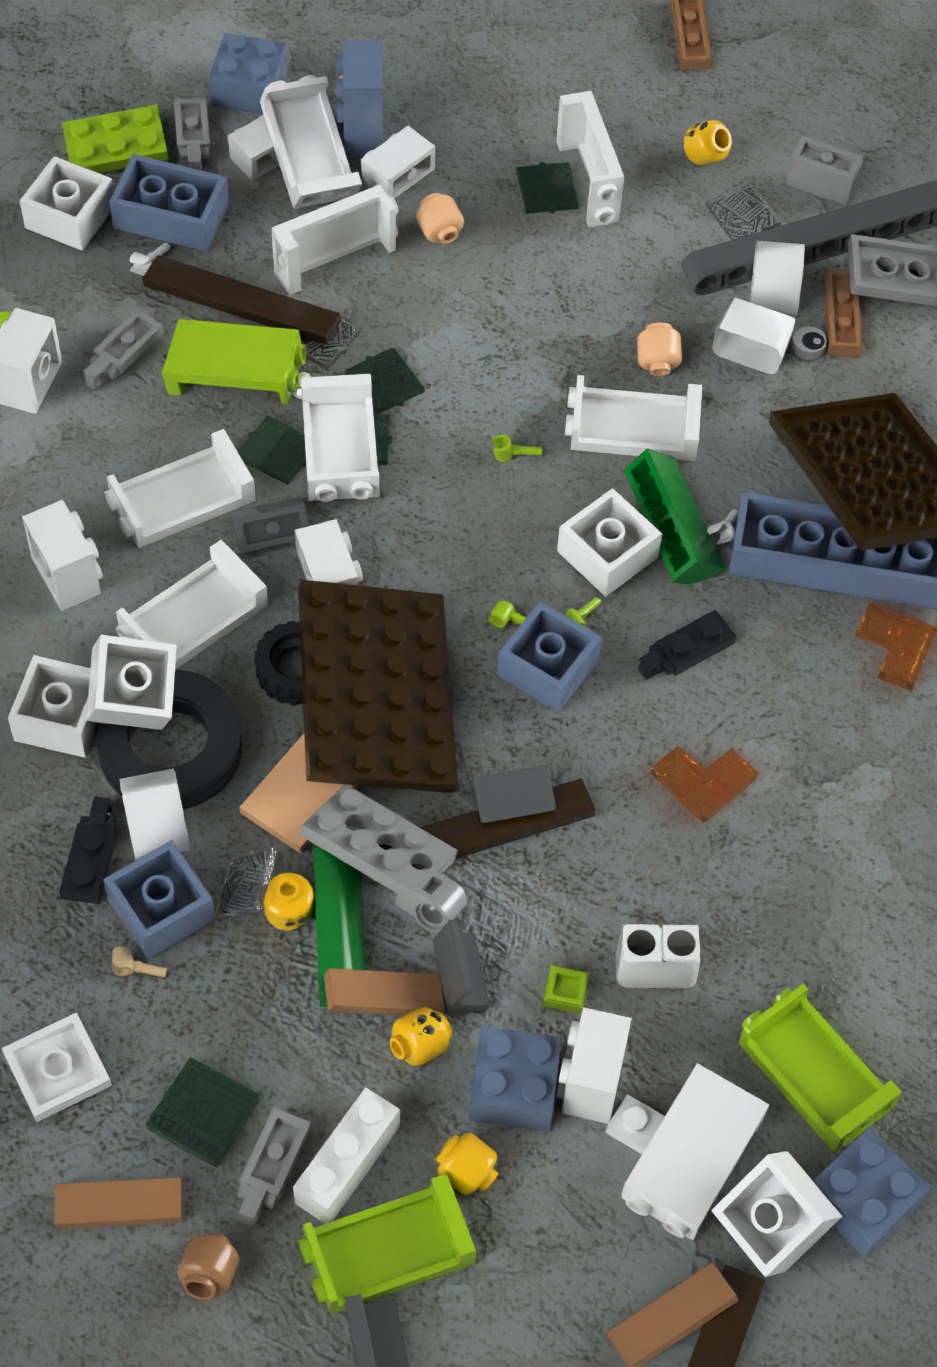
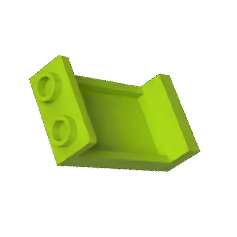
(234, 357)
(816, 1069)
(388, 1246)

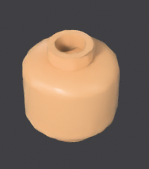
(439, 218)
(659, 349)

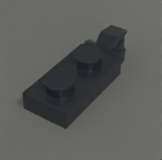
(687, 646)
(90, 855)

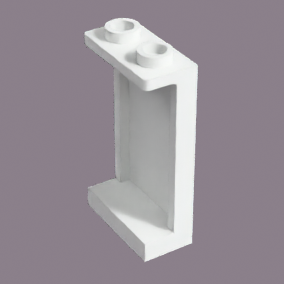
(583, 128)
(308, 142)
(333, 233)
(634, 421)
(340, 437)
(182, 492)
(199, 606)
(693, 1152)

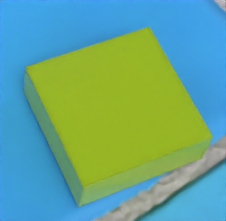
(566, 989)

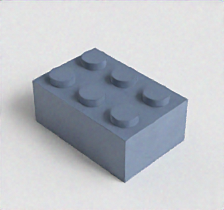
(361, 97)
(169, 202)

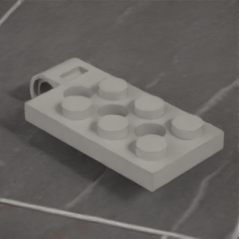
(898, 259)
(422, 893)

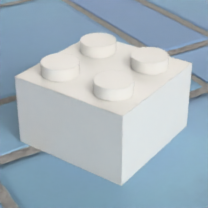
(67, 203)
(27, 359)
(609, 542)
(63, 554)
(131, 682)
(53, 707)
(593, 1065)
(776, 1213)

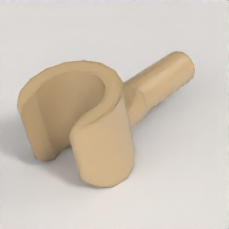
(124, 964)

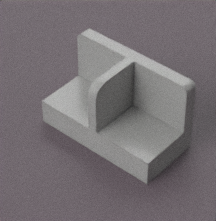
(823, 169)

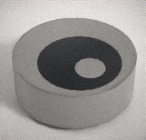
(809, 343)

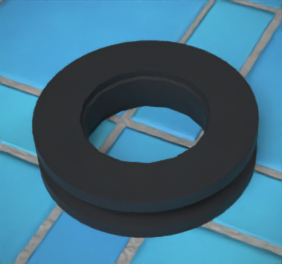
(210, 769)

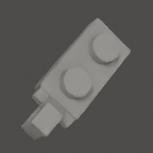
(192, 130)
(122, 348)
(271, 1164)

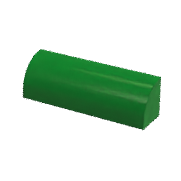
(672, 510)
(337, 916)

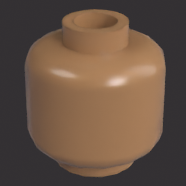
(208, 1266)

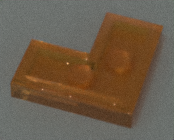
(904, 637)
(700, 789)

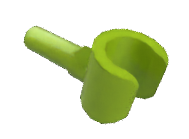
(505, 450)
(503, 613)
(581, 613)

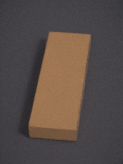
(691, 34)
(842, 315)
(382, 991)
(118, 1203)
(672, 1316)

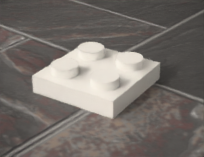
(56, 1067)

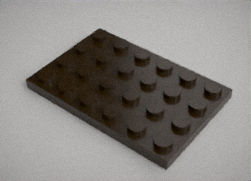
(867, 465)
(376, 687)

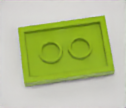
(109, 140)

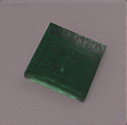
(203, 1112)

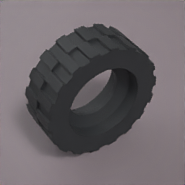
(270, 678)

